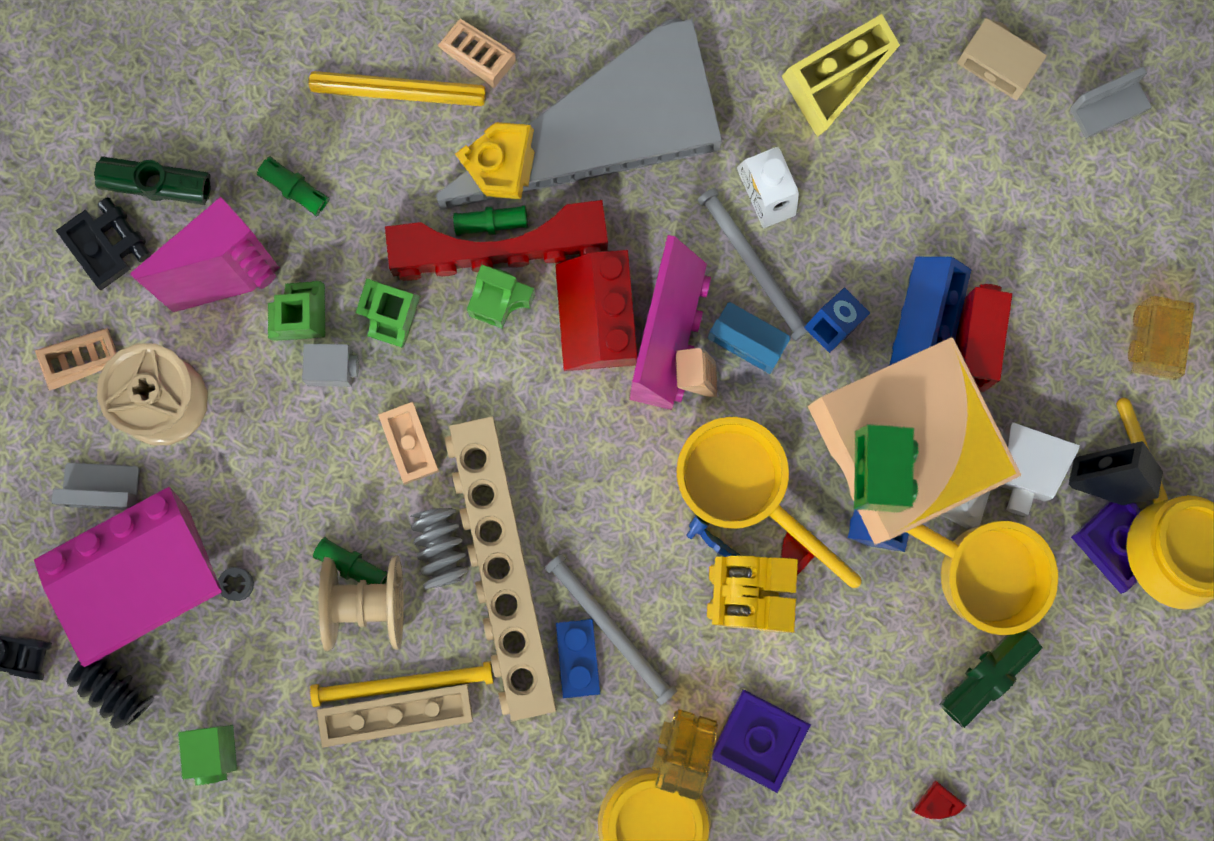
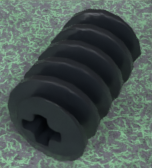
(109, 691)

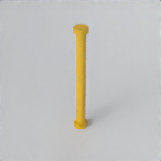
(401, 684)

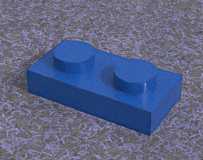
(577, 658)

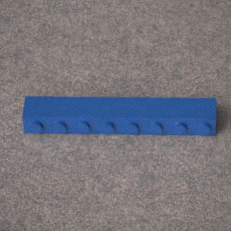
(927, 318)

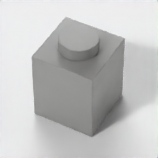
(329, 365)

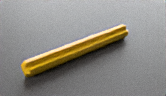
(397, 88)

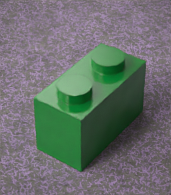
(885, 468)

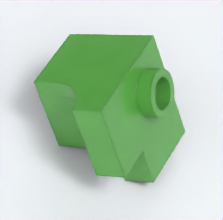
(497, 296)
(389, 311)
(298, 312)

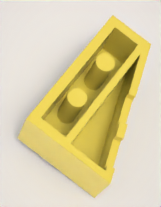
(837, 72)

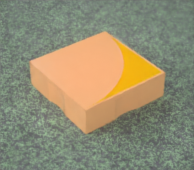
(955, 433)

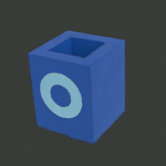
(837, 320)

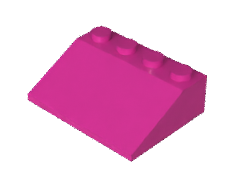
(207, 261)
(669, 325)
(127, 576)

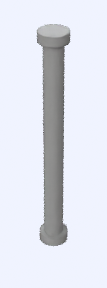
(753, 262)
(611, 629)

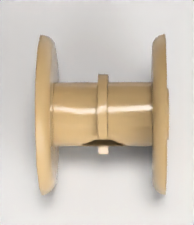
(152, 394)
(360, 603)

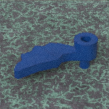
(699, 526)

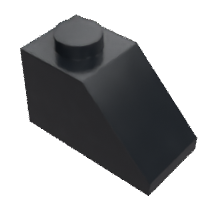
(1118, 474)

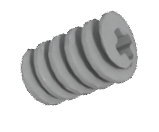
(439, 547)

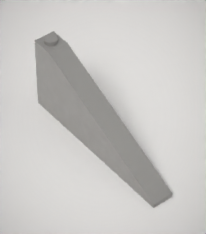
(627, 116)

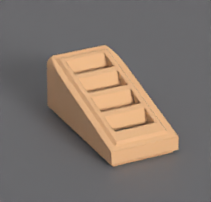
(498, 69)
(696, 372)
(68, 374)

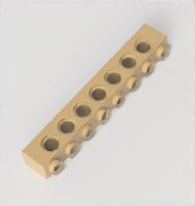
(483, 437)

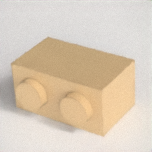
(1002, 58)

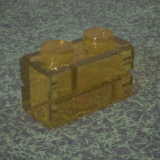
(1161, 337)
(686, 754)

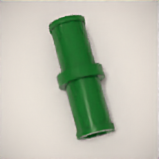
(292, 186)
(490, 220)
(349, 564)

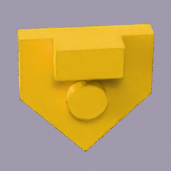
(500, 159)

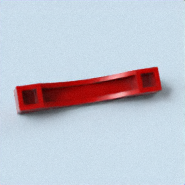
(420, 249)

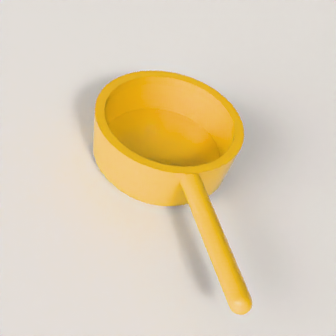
(737, 476)
(1171, 540)
(996, 575)
(642, 812)

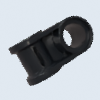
(23, 656)

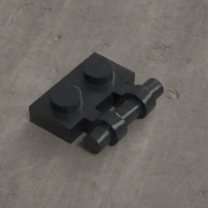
(95, 251)

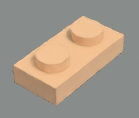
(408, 443)

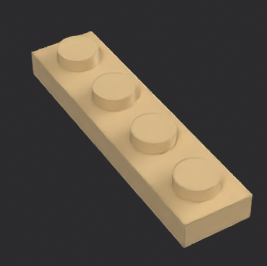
(394, 715)

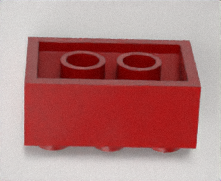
(596, 311)

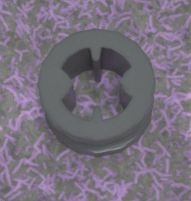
(235, 595)

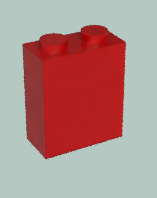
(984, 333)

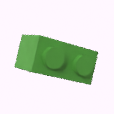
(207, 754)

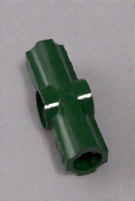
(132, 176)
(990, 677)

